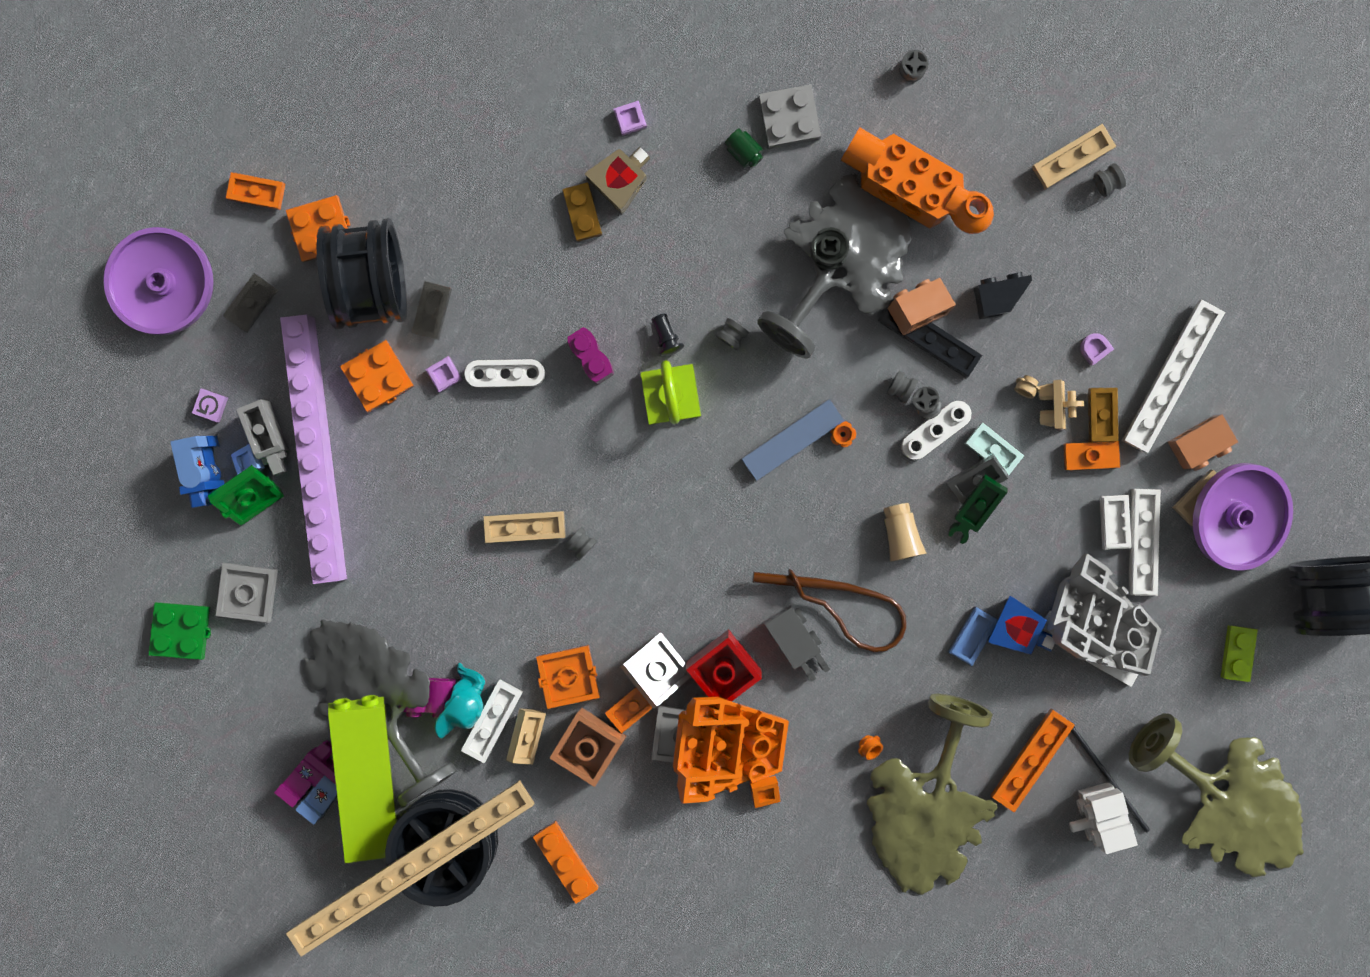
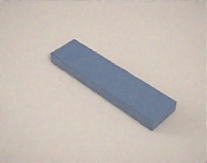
(792, 440)

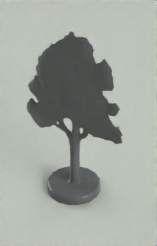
(876, 242)
(358, 663)

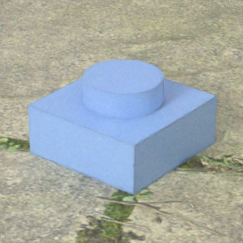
(245, 458)

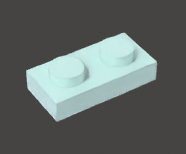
(987, 442)

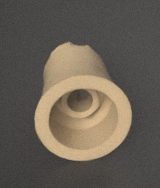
(902, 533)

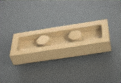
(1073, 156)
(524, 527)

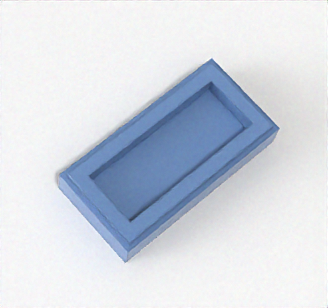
(973, 636)

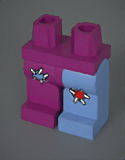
(315, 771)

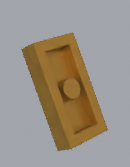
(582, 212)
(1103, 414)

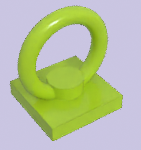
(670, 393)

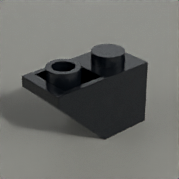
(1000, 297)

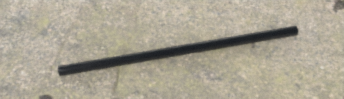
(1109, 778)

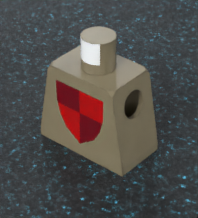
(619, 177)

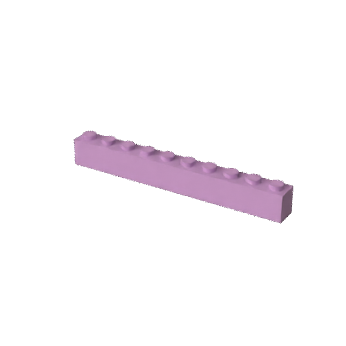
(313, 449)

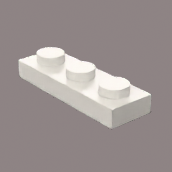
(492, 721)

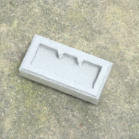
(1115, 522)

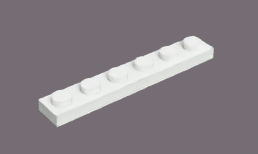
(1173, 376)

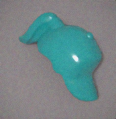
(464, 705)

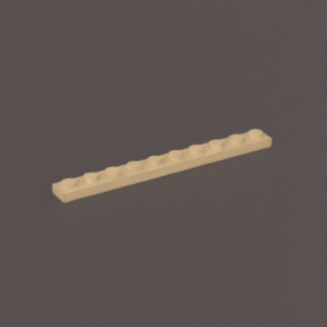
(410, 868)

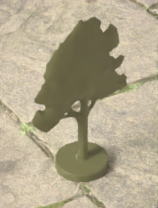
(1253, 817)
(921, 831)

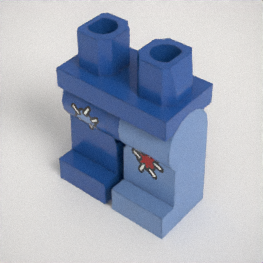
(197, 468)

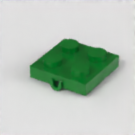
(245, 495)
(179, 631)

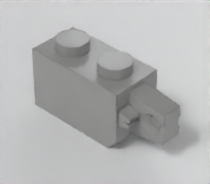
(264, 434)

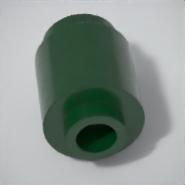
(744, 148)

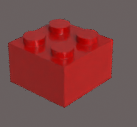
(724, 668)

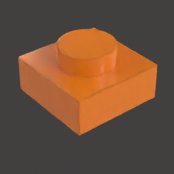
(765, 792)

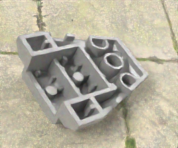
(1100, 623)

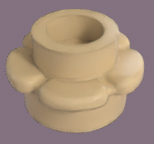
(1027, 386)

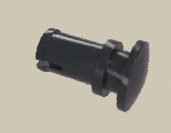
(667, 338)

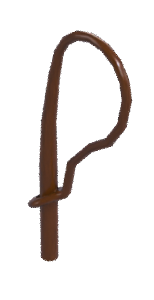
(810, 582)

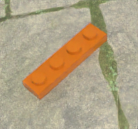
(1032, 760)

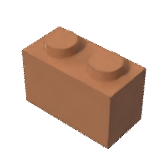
(921, 306)
(1203, 442)

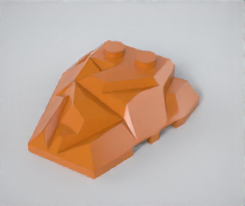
(725, 746)

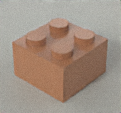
(588, 747)

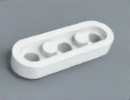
(493, 369)
(925, 435)

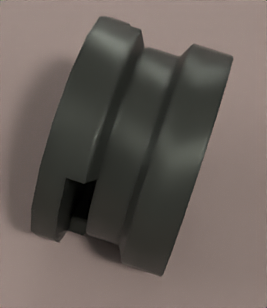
(829, 248)

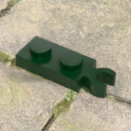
(978, 507)

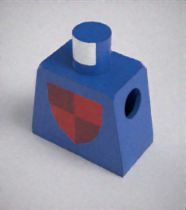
(1021, 629)

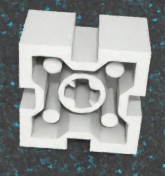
(1105, 818)

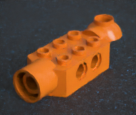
(916, 182)

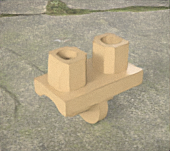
(1056, 392)

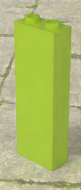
(362, 776)

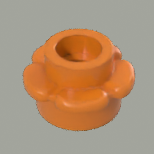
(850, 434)
(870, 747)

